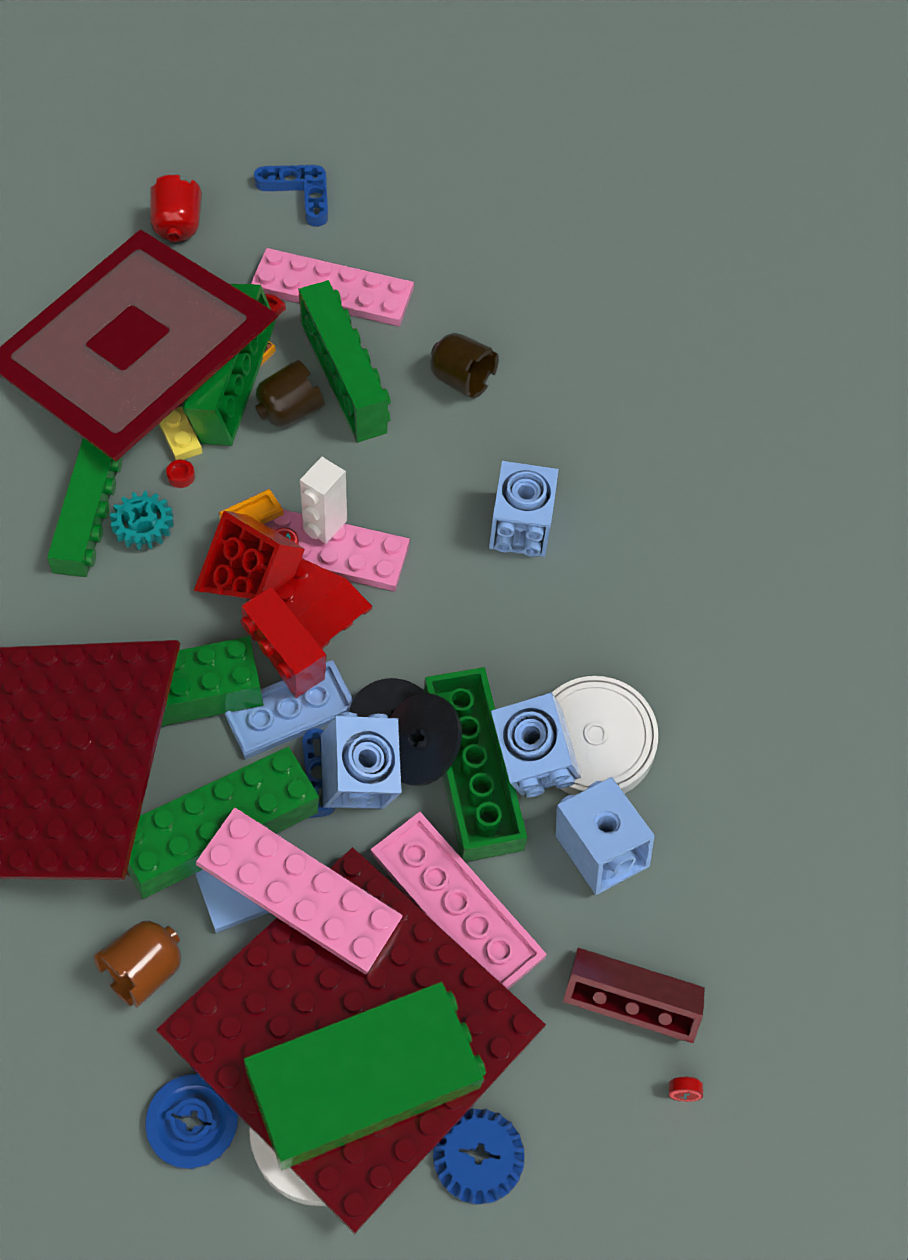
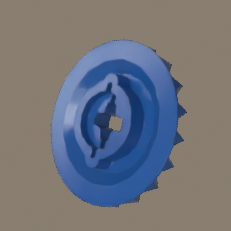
(170, 1135)
(494, 1176)

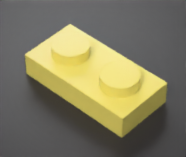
(180, 435)

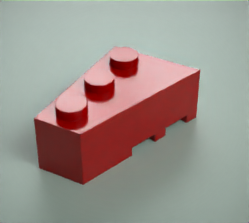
(284, 641)

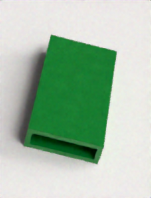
(363, 1074)

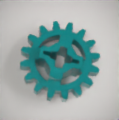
(142, 520)

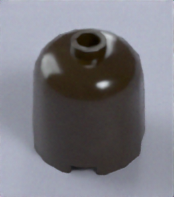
(463, 363)
(288, 396)

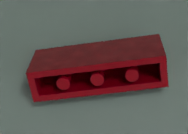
(635, 995)

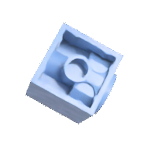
(523, 509)
(360, 761)
(540, 764)
(603, 835)

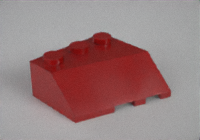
(247, 558)
(322, 601)

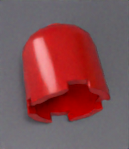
(175, 208)

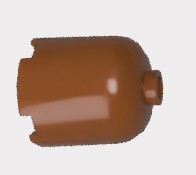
(140, 961)

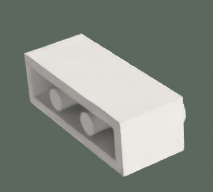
(323, 500)

